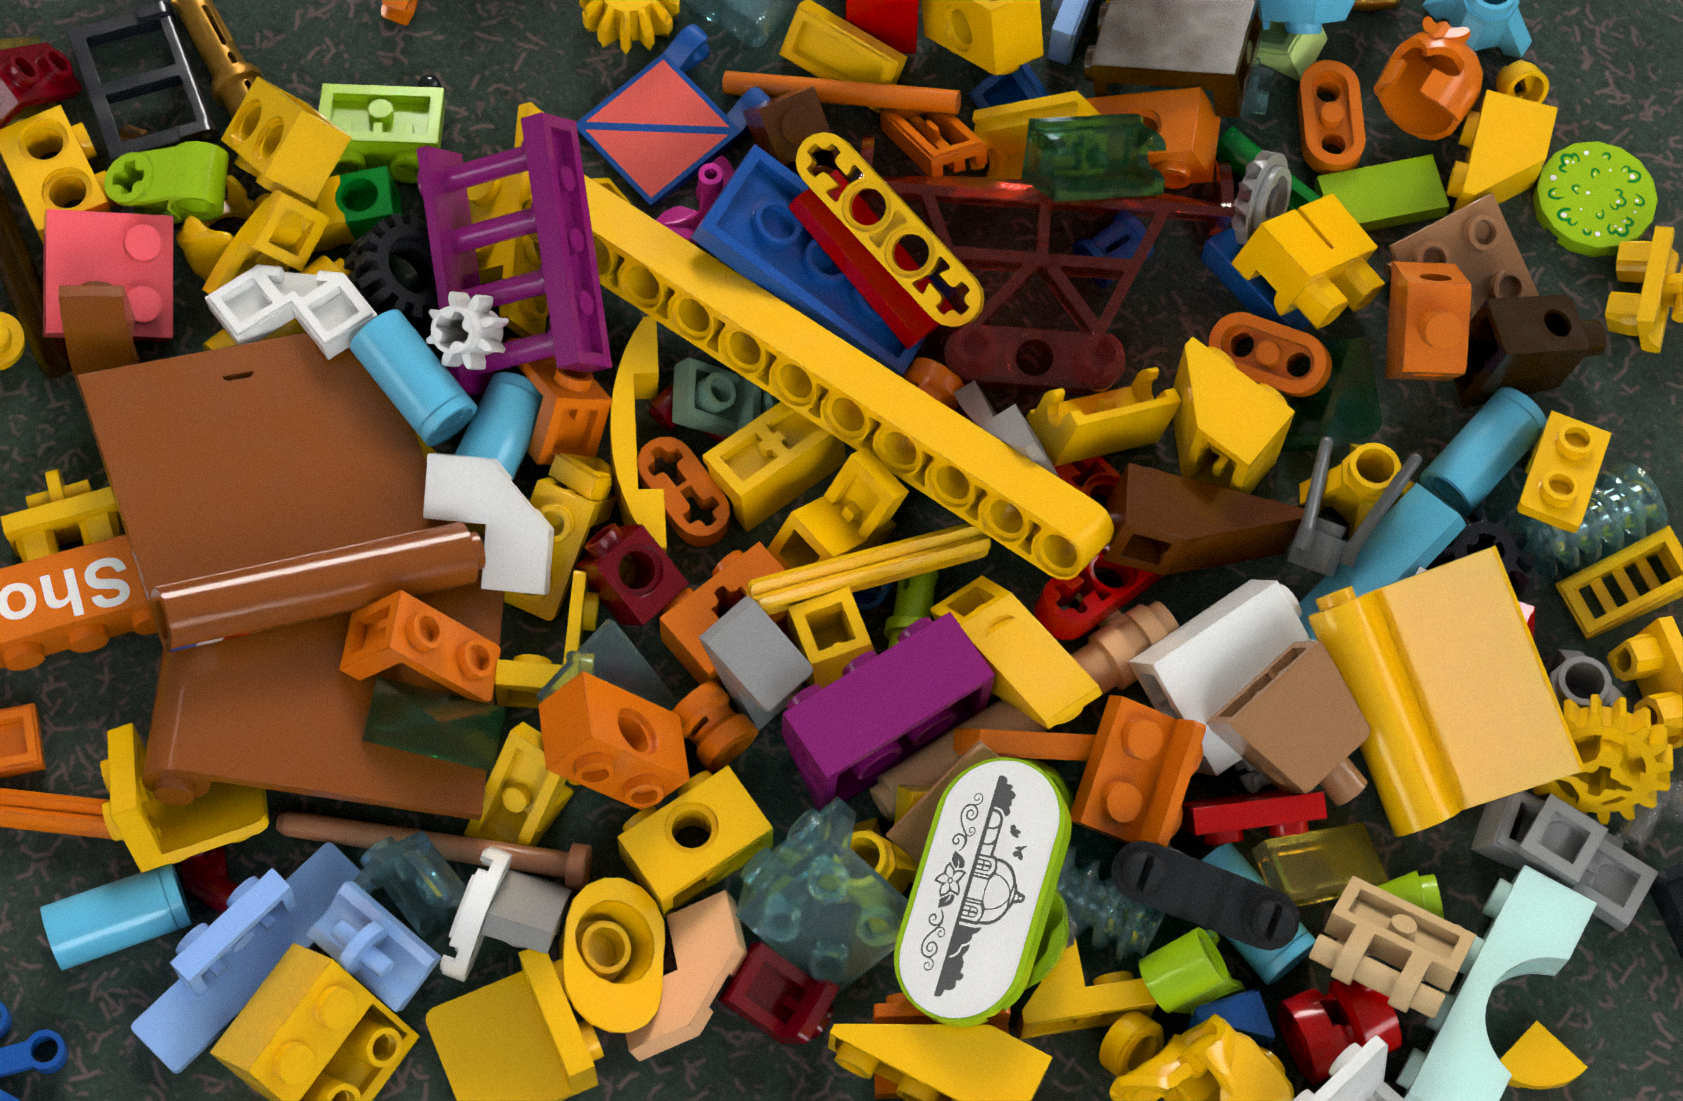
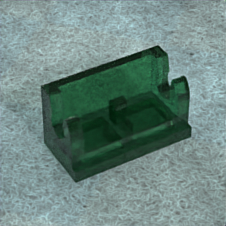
(1092, 157)

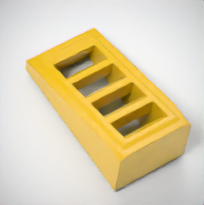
(1661, 543)

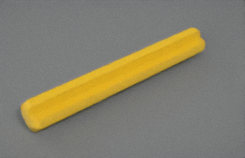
(870, 567)

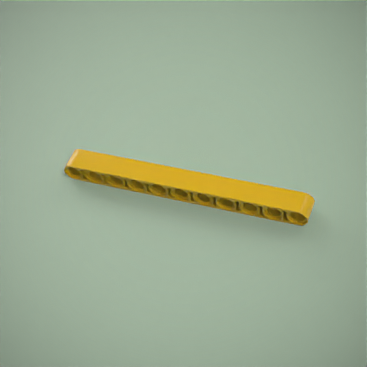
(844, 390)

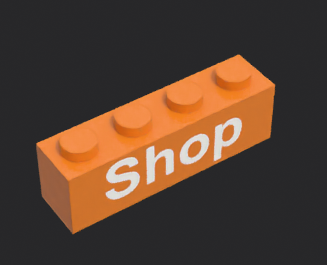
(70, 603)

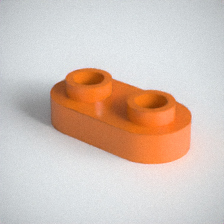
(1330, 122)
(1273, 353)

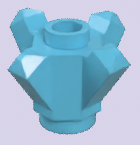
(1489, 21)

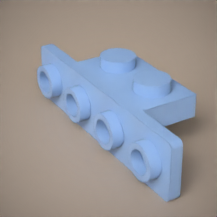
(234, 955)

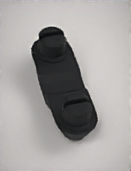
(1205, 895)

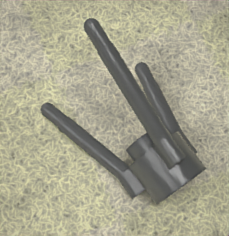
(1318, 541)

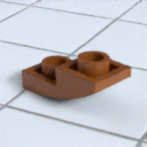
(97, 327)

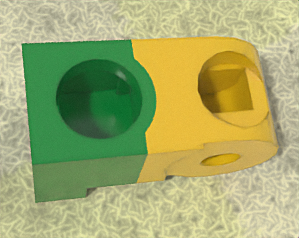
(355, 205)

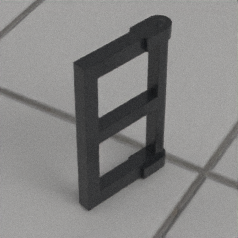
(142, 21)

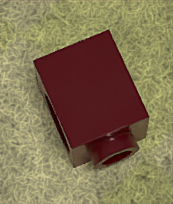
(655, 580)

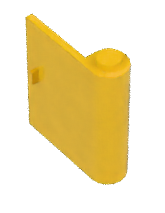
(1447, 690)

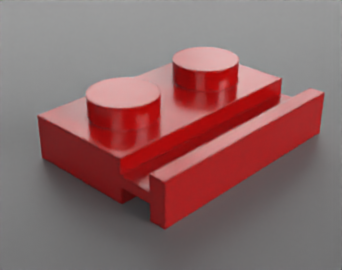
(1225, 817)

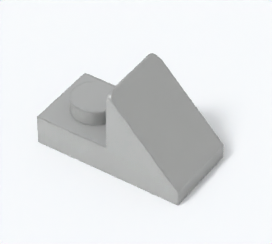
(755, 661)

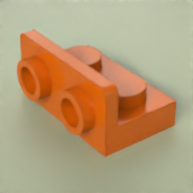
(1138, 773)

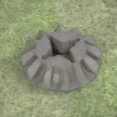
(1261, 194)

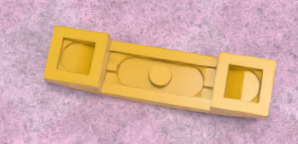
(634, 380)

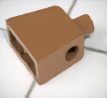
(1298, 724)

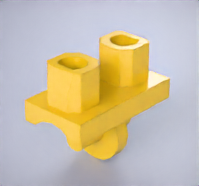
(1647, 313)
(62, 517)
(1656, 664)

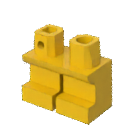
(1313, 261)

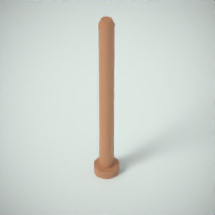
(571, 865)

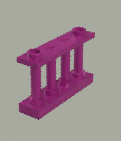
(564, 236)

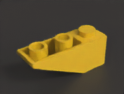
(1026, 659)
(942, 1060)

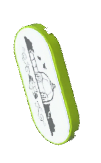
(982, 892)

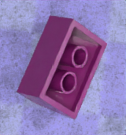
(885, 708)

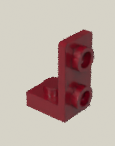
(33, 77)

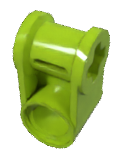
(171, 181)
(1188, 973)

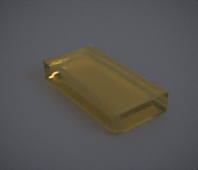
(1319, 862)

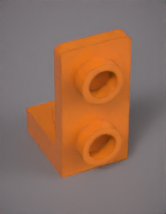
(570, 412)
(424, 639)

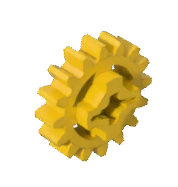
(1621, 759)

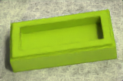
(1388, 192)

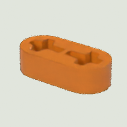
(694, 483)

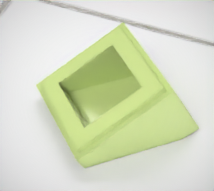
(1288, 51)

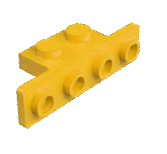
(514, 255)

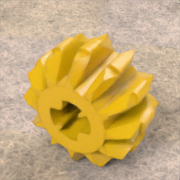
(629, 20)

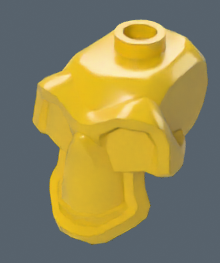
(1207, 1065)

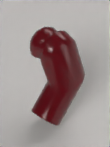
(207, 878)

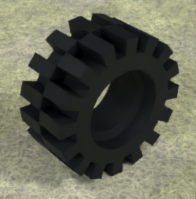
(373, 274)

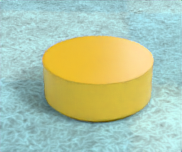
(1130, 1043)

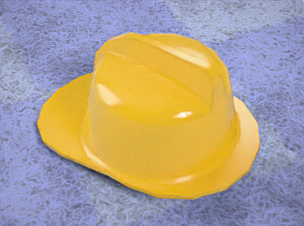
(613, 955)

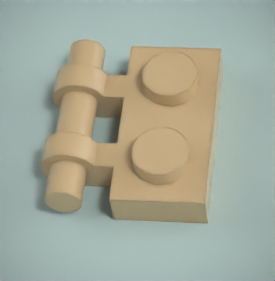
(1398, 934)

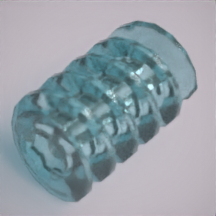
(1619, 506)
(1106, 910)

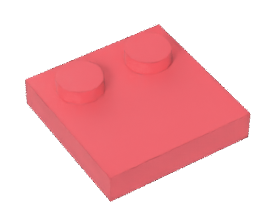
(114, 250)

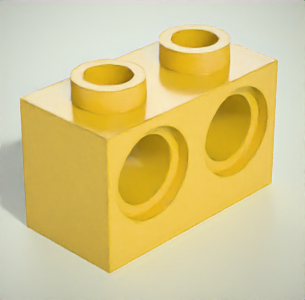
(284, 141)
(53, 180)

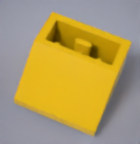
(1226, 423)
(314, 1034)

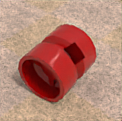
(1324, 1025)

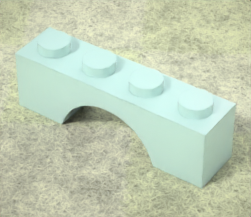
(1529, 933)

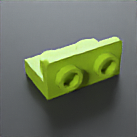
(384, 125)

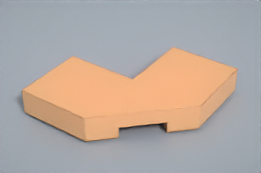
(706, 951)

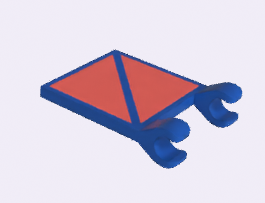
(662, 124)

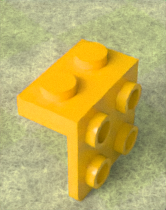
(170, 833)
(516, 1038)

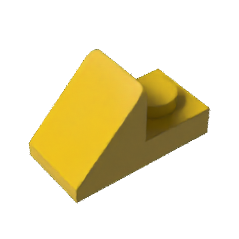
(520, 792)
(1067, 1005)

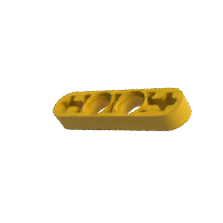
(885, 234)

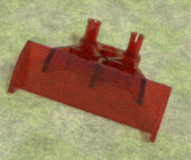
(1079, 361)

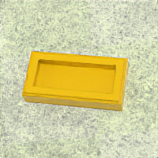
(838, 49)

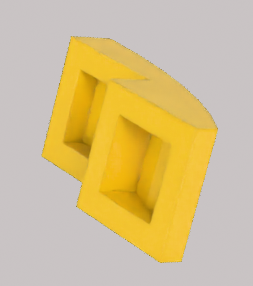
(276, 234)

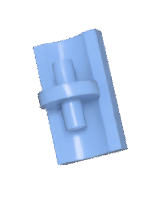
(374, 946)

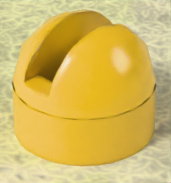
(1530, 77)

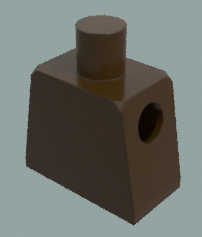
(1525, 346)

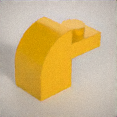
(845, 520)

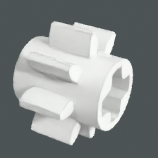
(467, 330)

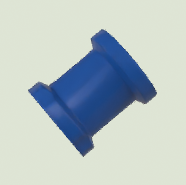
(1124, 231)

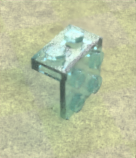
(821, 899)

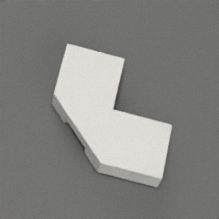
(269, 298)
(516, 534)

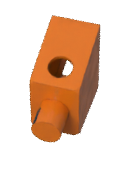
(1427, 322)

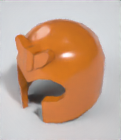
(1431, 81)

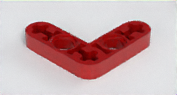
(1099, 600)

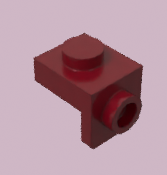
(779, 997)

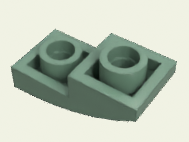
(715, 398)

